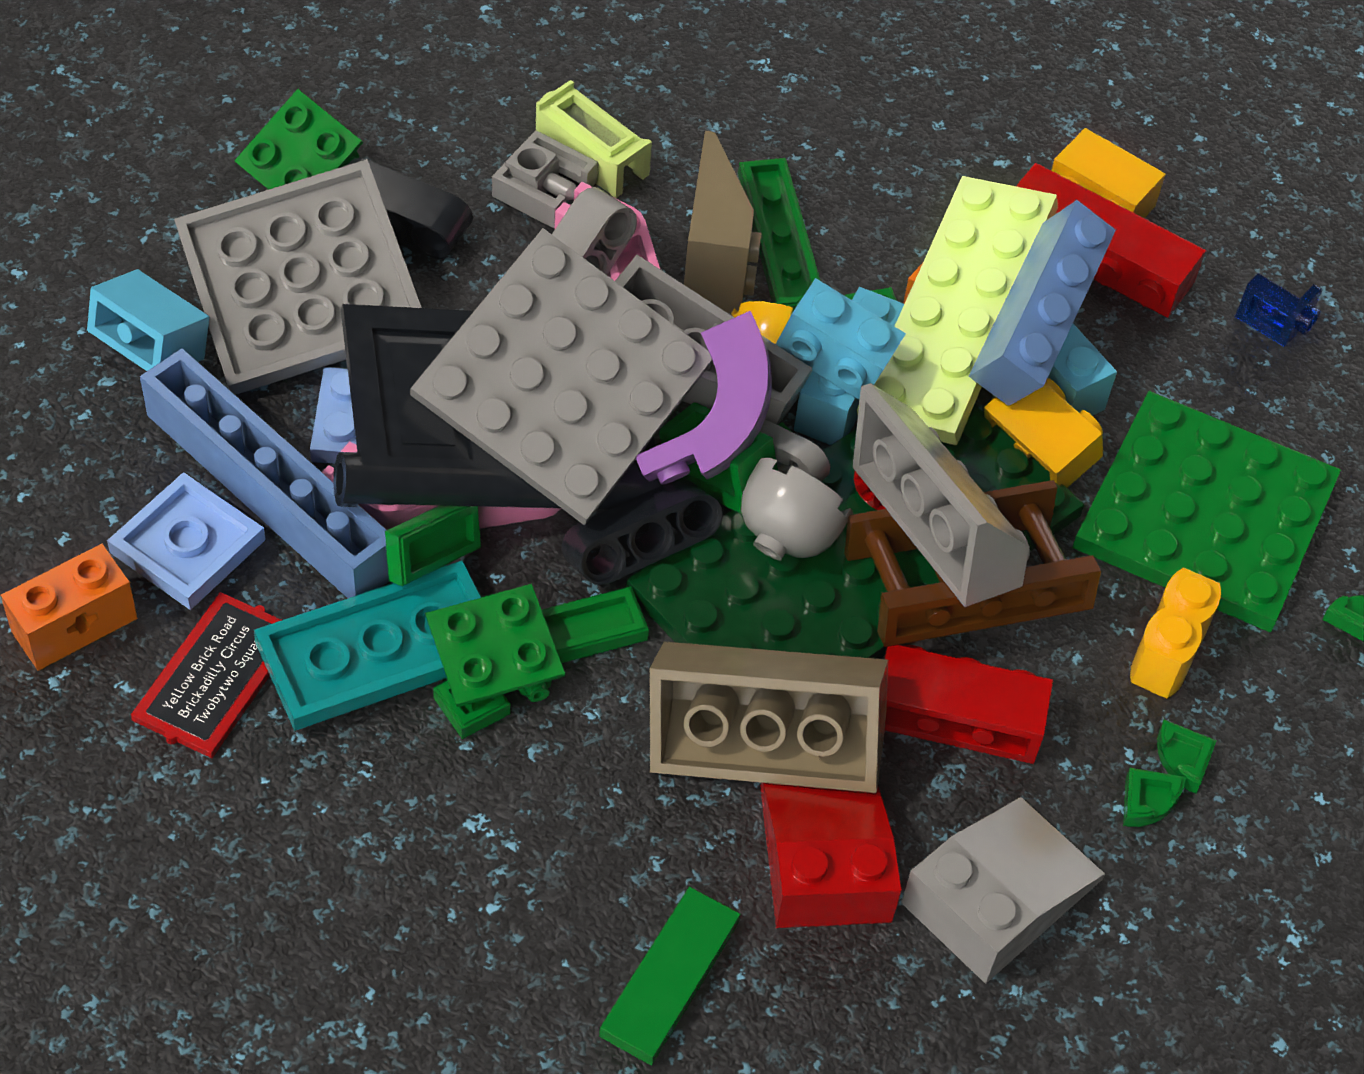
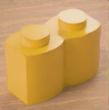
(1175, 633)

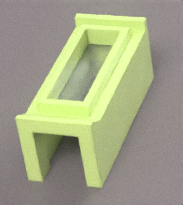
(590, 130)

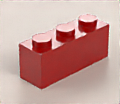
(966, 703)

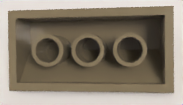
(768, 716)

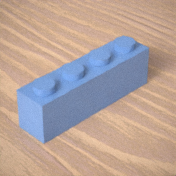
(1042, 303)

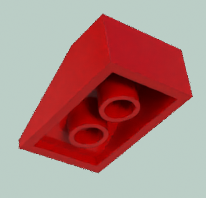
(829, 856)

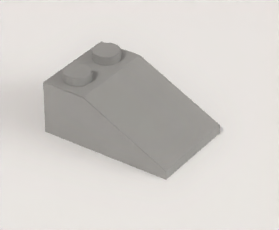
(998, 886)

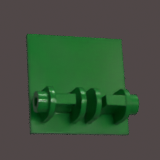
(298, 144)
(496, 646)

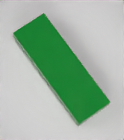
(669, 976)

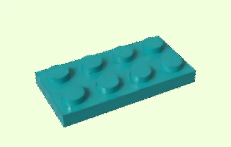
(360, 647)

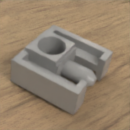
(535, 170)

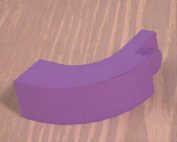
(738, 410)

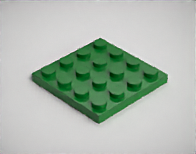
(1210, 503)

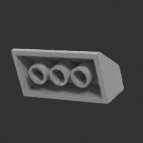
(936, 500)

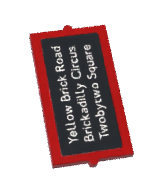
(208, 678)

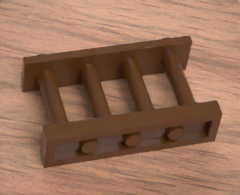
(934, 610)

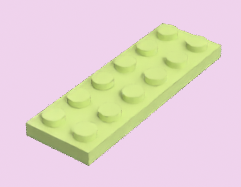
(959, 299)

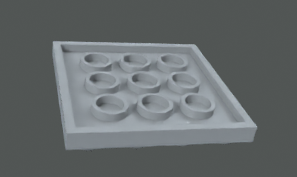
(283, 267)
(562, 375)

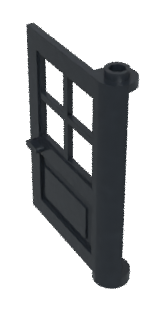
(406, 448)

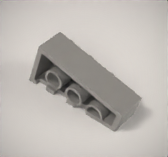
(696, 314)

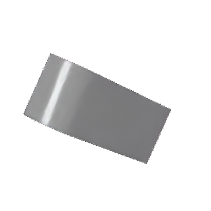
(597, 228)

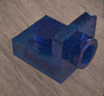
(1277, 311)

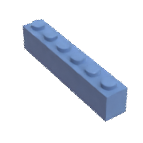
(266, 474)

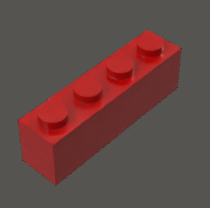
(1141, 258)

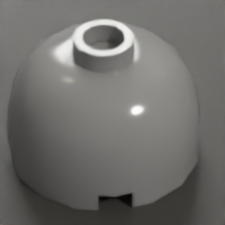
(791, 512)

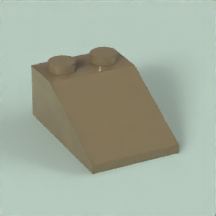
(721, 233)

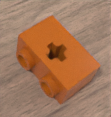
(69, 606)

